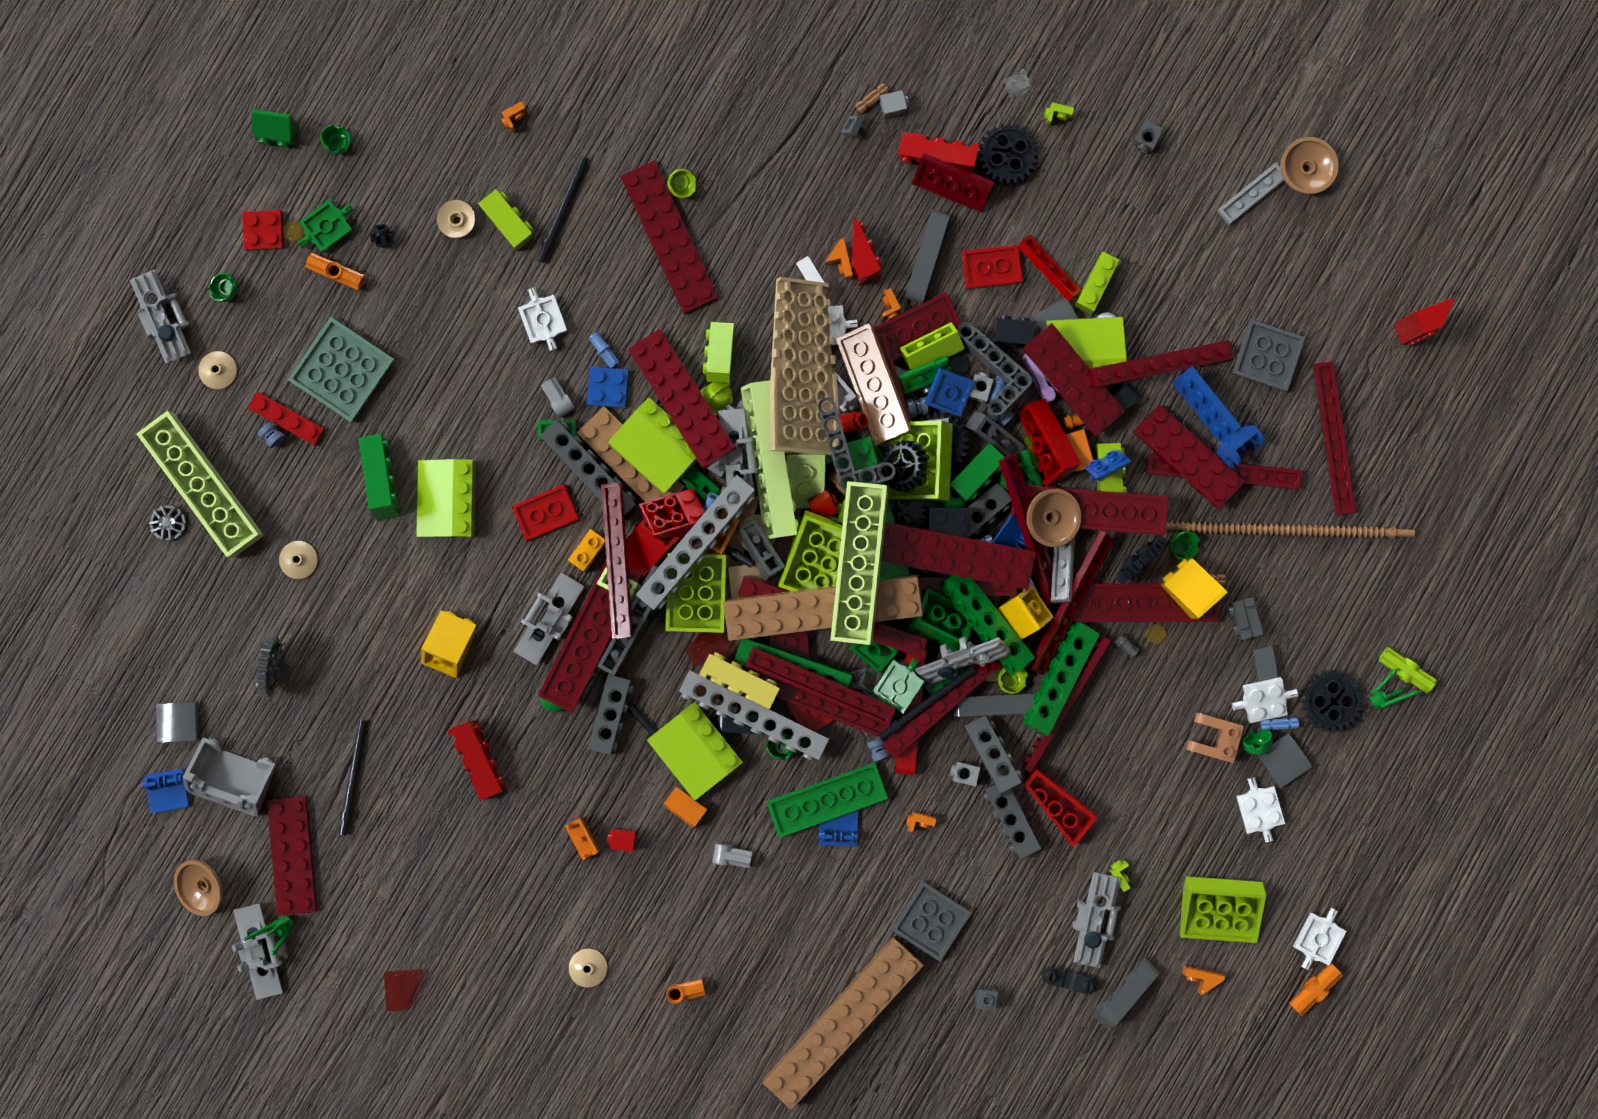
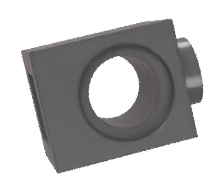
(1148, 129)
(985, 998)

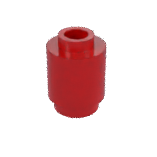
(853, 421)

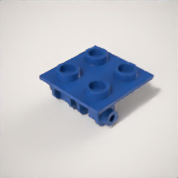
(1111, 462)
(1010, 534)
(166, 790)
(840, 830)

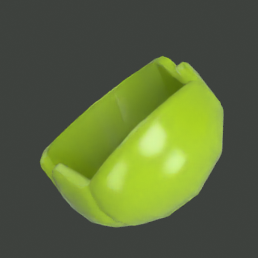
(682, 183)
(1014, 683)

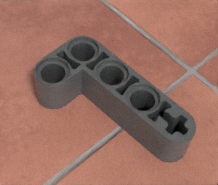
(1126, 994)

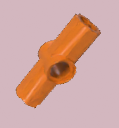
(345, 276)
(1316, 989)

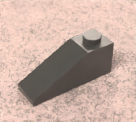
(994, 434)
(761, 550)

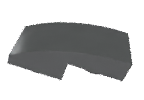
(1264, 663)

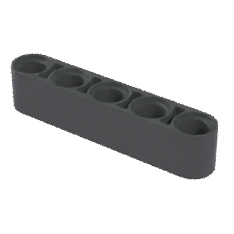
(927, 256)
(994, 705)

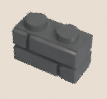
(1245, 618)

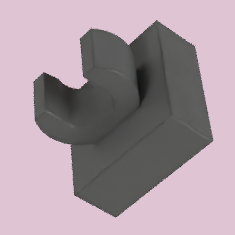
(852, 127)

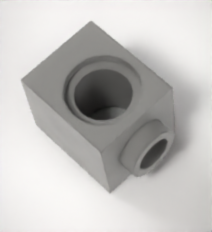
(893, 104)
(977, 395)
(973, 773)

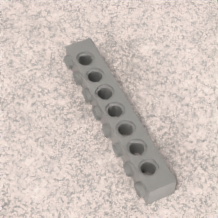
(736, 486)
(817, 741)

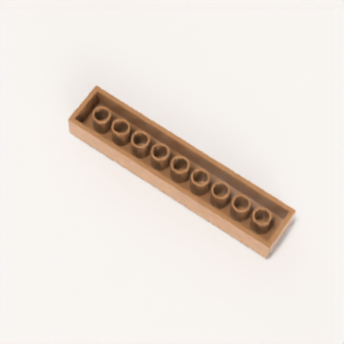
(814, 608)
(842, 1022)

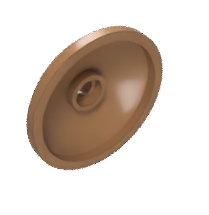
(1319, 159)
(1063, 520)
(198, 887)

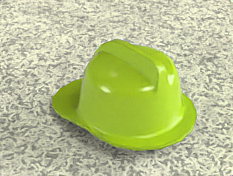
(717, 396)

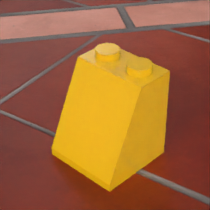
(1193, 588)
(1025, 612)
(448, 643)

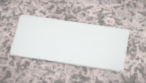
(809, 270)

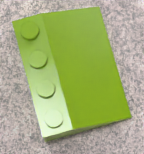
(1095, 339)
(937, 440)
(654, 446)
(446, 498)
(813, 555)
(700, 597)
(694, 751)
(1222, 909)

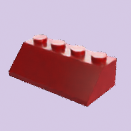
(1422, 323)

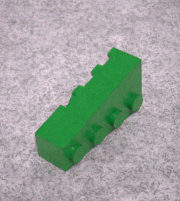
(378, 477)

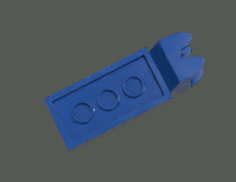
(1217, 418)

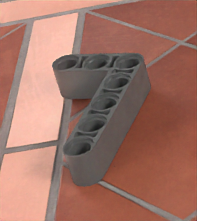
(998, 368)
(844, 452)

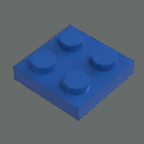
(607, 387)
(949, 392)

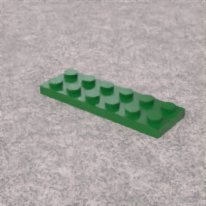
(827, 800)

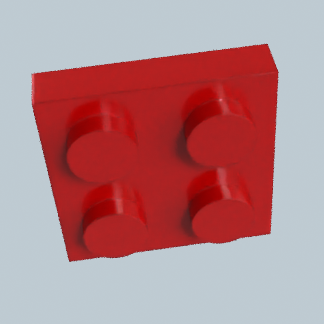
(262, 230)

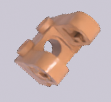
(1227, 740)

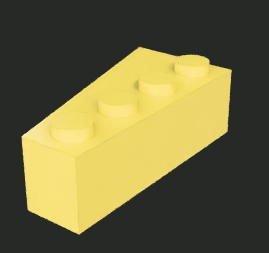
(739, 681)

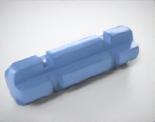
(1277, 724)

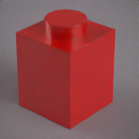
(823, 504)
(622, 839)

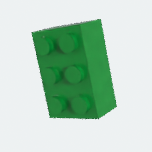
(977, 473)
(940, 620)

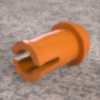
(1072, 421)

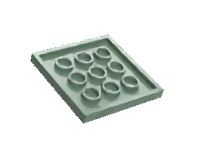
(341, 369)

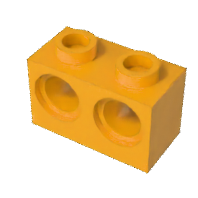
(587, 550)

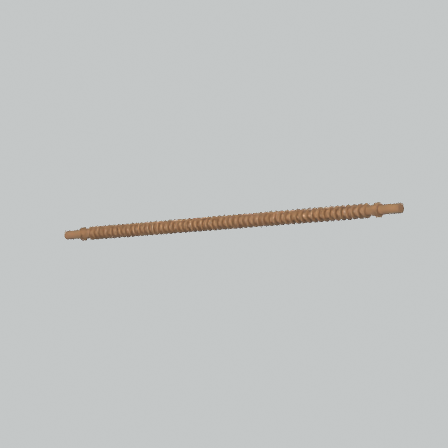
(1389, 532)

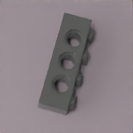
(976, 731)
(597, 742)
(1029, 843)

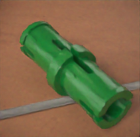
(1031, 467)

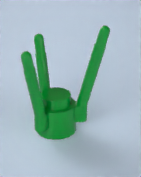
(1380, 699)
(280, 927)

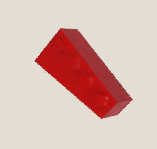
(955, 153)
(1049, 442)
(477, 759)
(1062, 807)

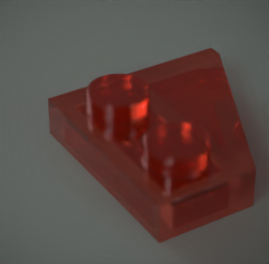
(706, 644)
(400, 988)

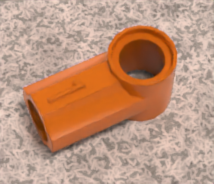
(688, 990)

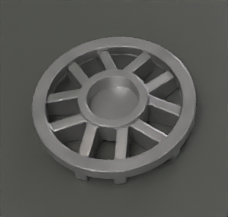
(167, 522)

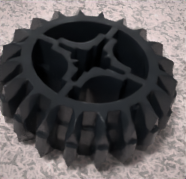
(912, 474)

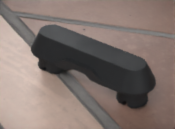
(1068, 980)

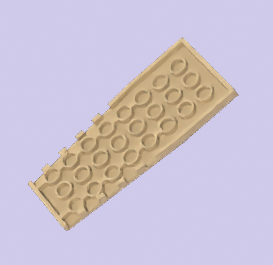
(801, 368)

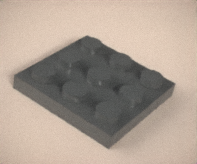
(1268, 355)
(931, 921)

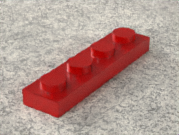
(1049, 267)
(286, 418)

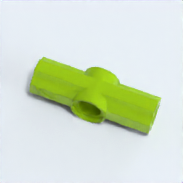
(1407, 670)

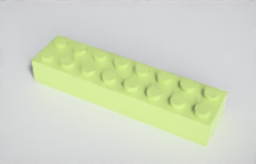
(772, 479)
(200, 484)
(859, 563)

